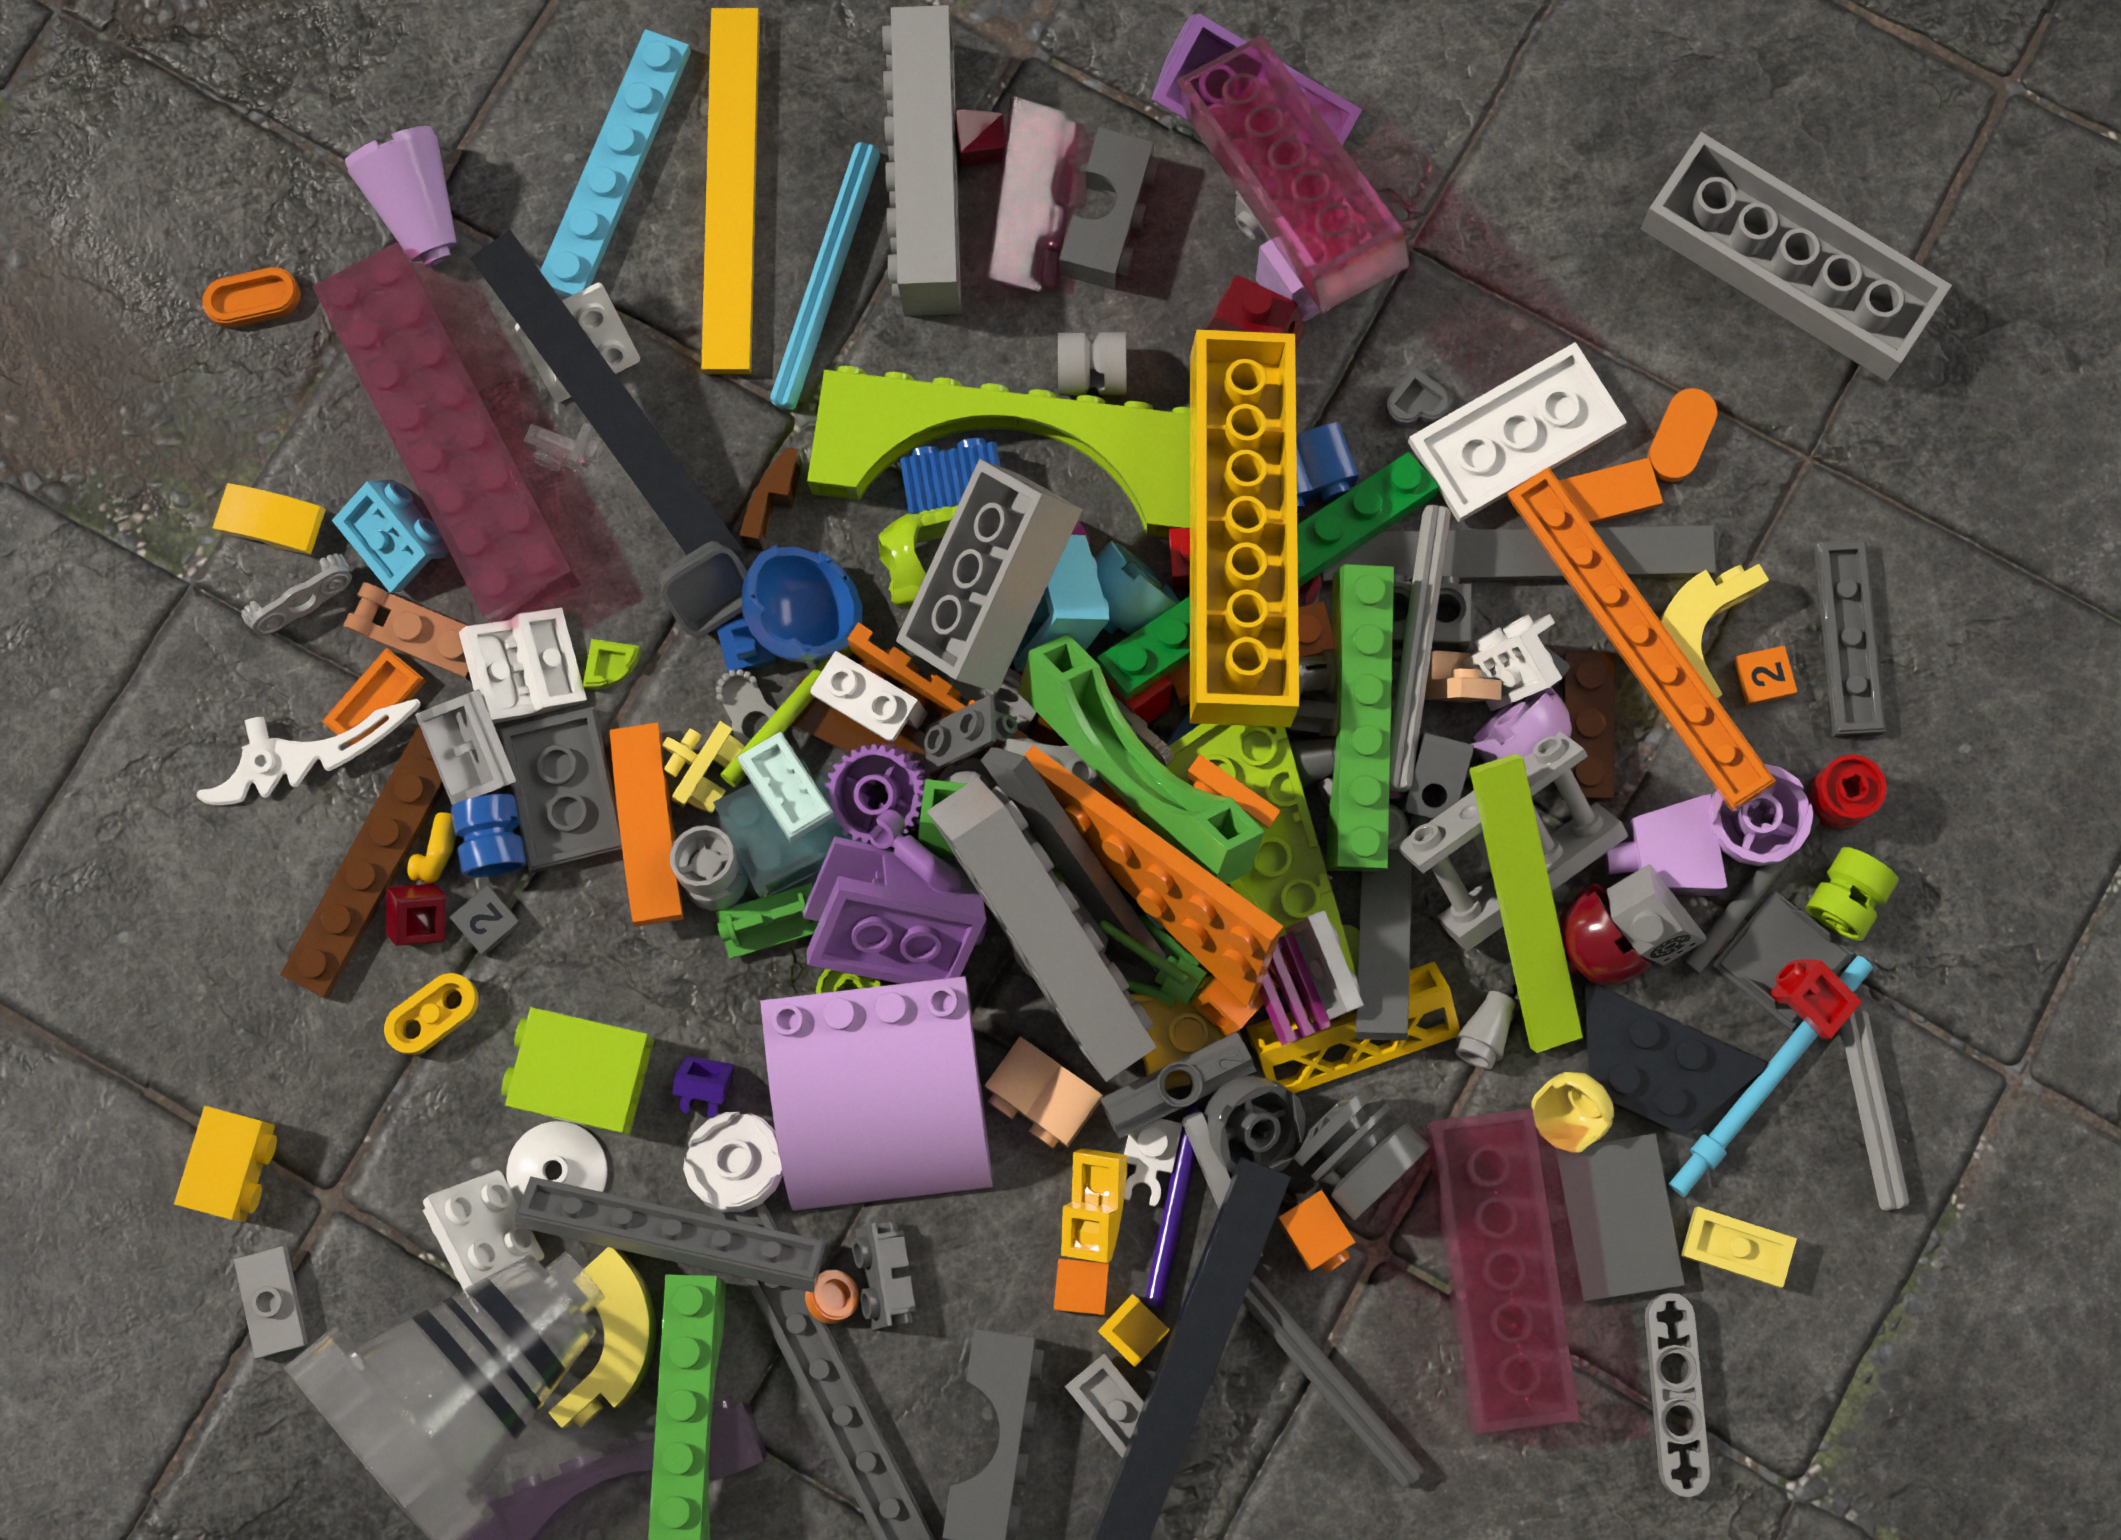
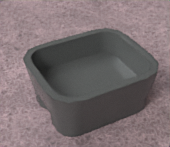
(704, 588)

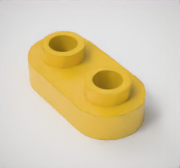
(431, 1011)

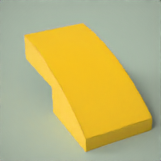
(269, 518)
(1096, 1207)

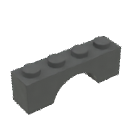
(1002, 1370)

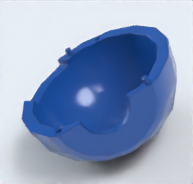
(800, 604)

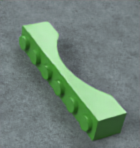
(1076, 702)
(1362, 753)
(684, 1406)

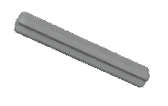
(1874, 1112)

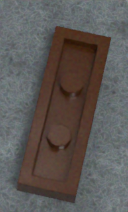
(1591, 709)

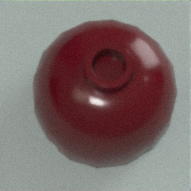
(1595, 942)

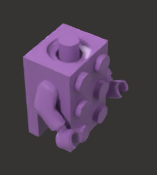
(893, 910)

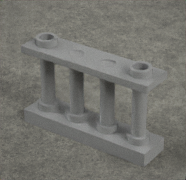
(1566, 851)

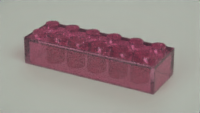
(1293, 174)
(1501, 1271)

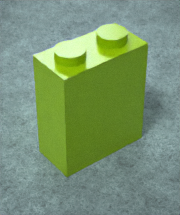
(577, 1071)

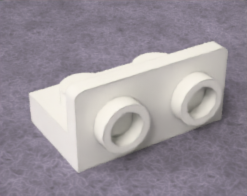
(1515, 659)
(867, 698)

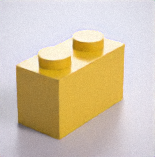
(226, 1165)

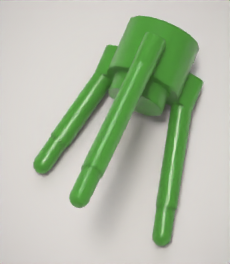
(1178, 977)

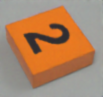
(1765, 675)

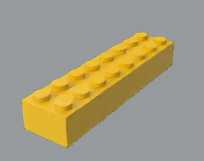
(1243, 529)

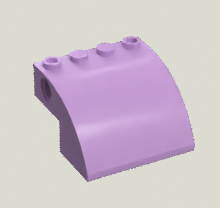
(876, 1093)

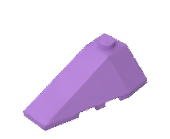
(1205, 41)

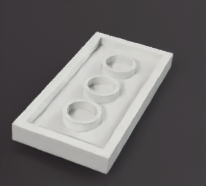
(1517, 431)

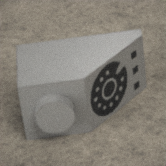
(1652, 917)

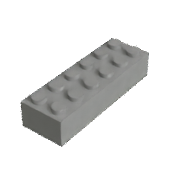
(922, 161)
(1794, 256)
(1044, 926)

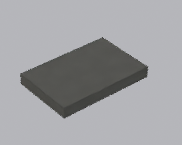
(563, 789)
(1619, 1218)

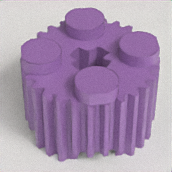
(870, 766)

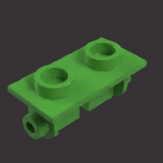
(766, 922)

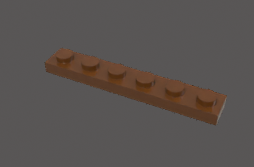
(367, 871)

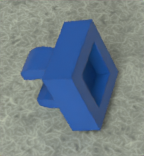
(741, 648)

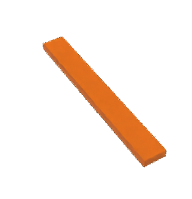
(1641, 640)

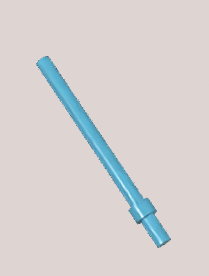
(1710, 1149)

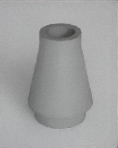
(1486, 1032)

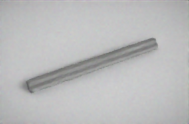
(1417, 646)

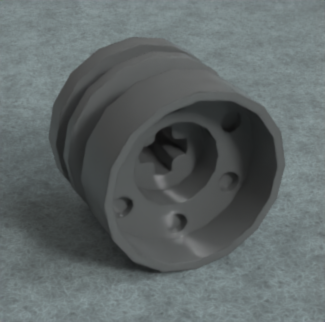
(1360, 1151)

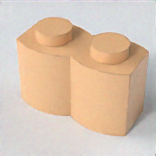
(1043, 1093)

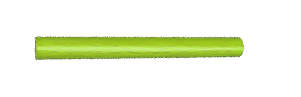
(780, 719)

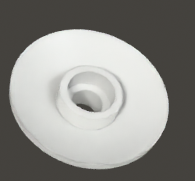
(560, 1141)

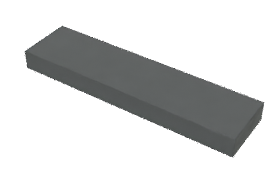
(1849, 638)
(1385, 950)

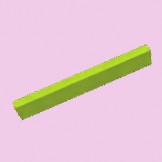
(1526, 902)

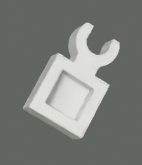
(1151, 1150)

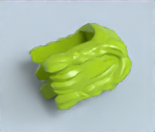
(898, 552)

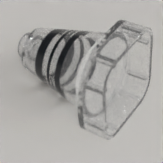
(453, 1386)

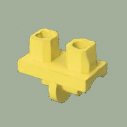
(694, 787)

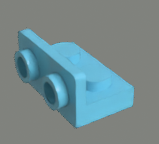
(390, 532)

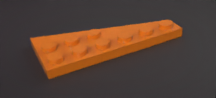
(1193, 905)

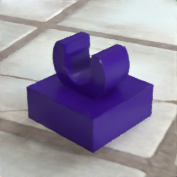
(703, 1081)

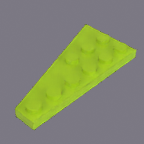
(1289, 869)

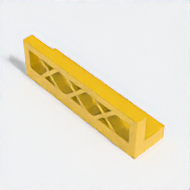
(1426, 993)

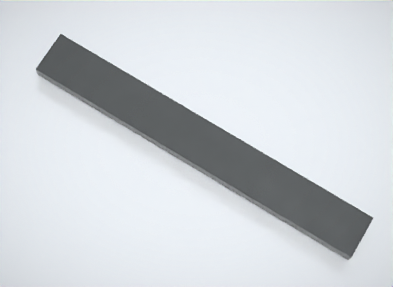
(1520, 556)
(837, 1403)

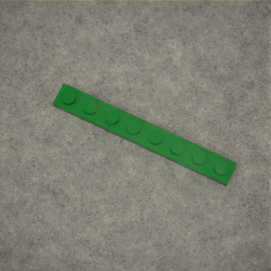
(1321, 542)

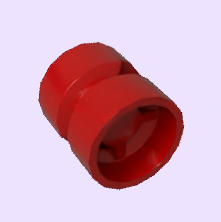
(1847, 791)

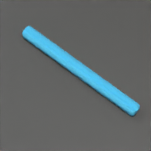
(825, 276)

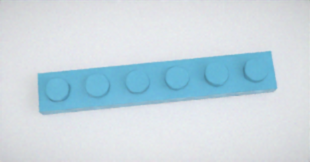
(614, 163)

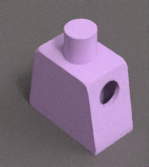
(1677, 846)

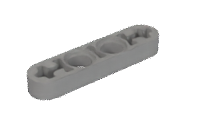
(1686, 1393)

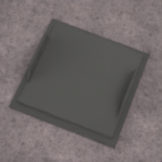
(1770, 942)

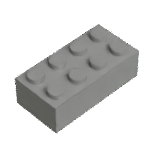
(988, 576)

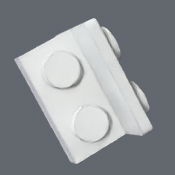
(604, 328)
(479, 1227)

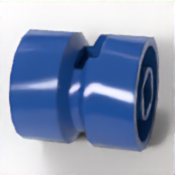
(488, 835)

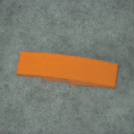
(645, 824)

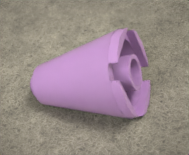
(408, 191)

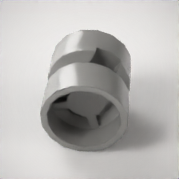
(1092, 363)
(708, 868)

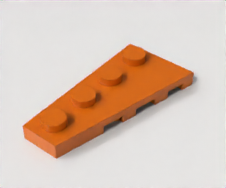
(901, 672)

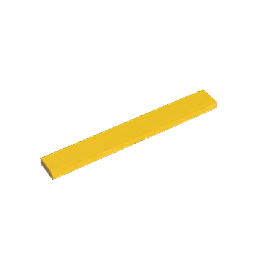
(730, 191)

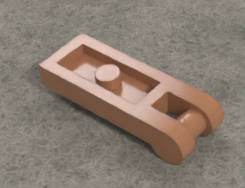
(410, 630)

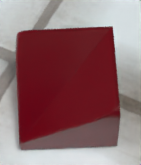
(980, 136)
(415, 914)

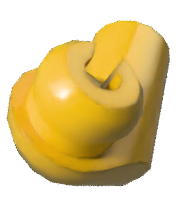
(438, 852)

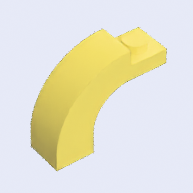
(1701, 601)
(628, 1341)

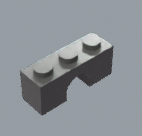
(1098, 248)

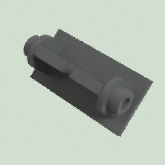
(966, 734)
(876, 1256)

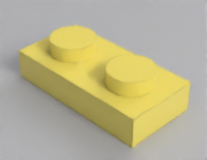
(1738, 1247)

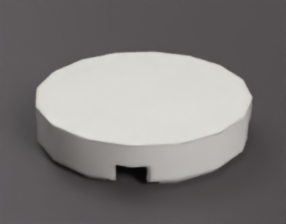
(733, 1162)

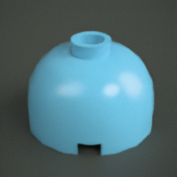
(1130, 590)

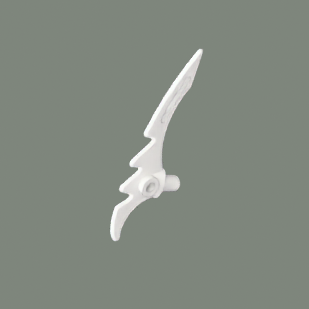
(268, 759)

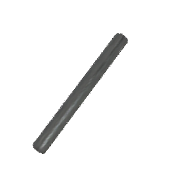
(1331, 1384)

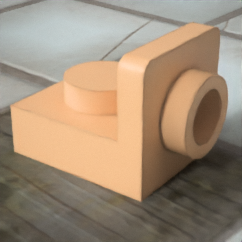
(1452, 682)

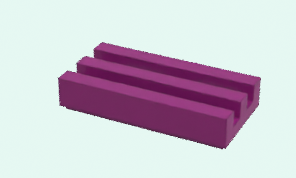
(1305, 987)

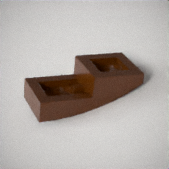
(776, 488)

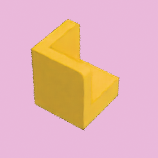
(1133, 1330)

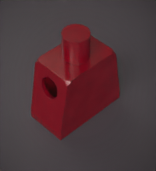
(1254, 308)

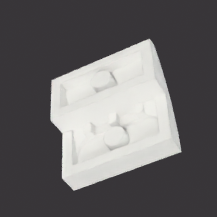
(523, 665)

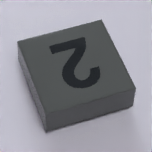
(485, 920)

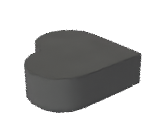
(1417, 399)

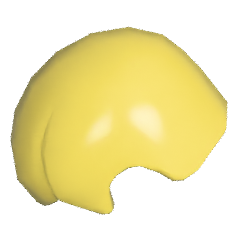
(1572, 1111)

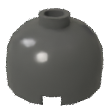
(1254, 1121)

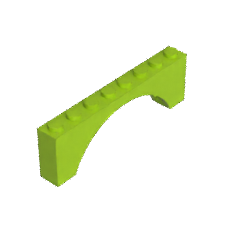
(877, 419)

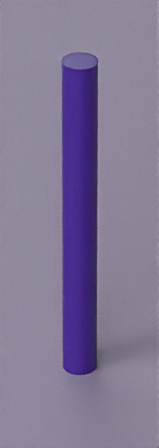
(1171, 1219)

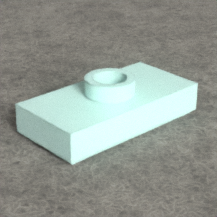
(785, 787)

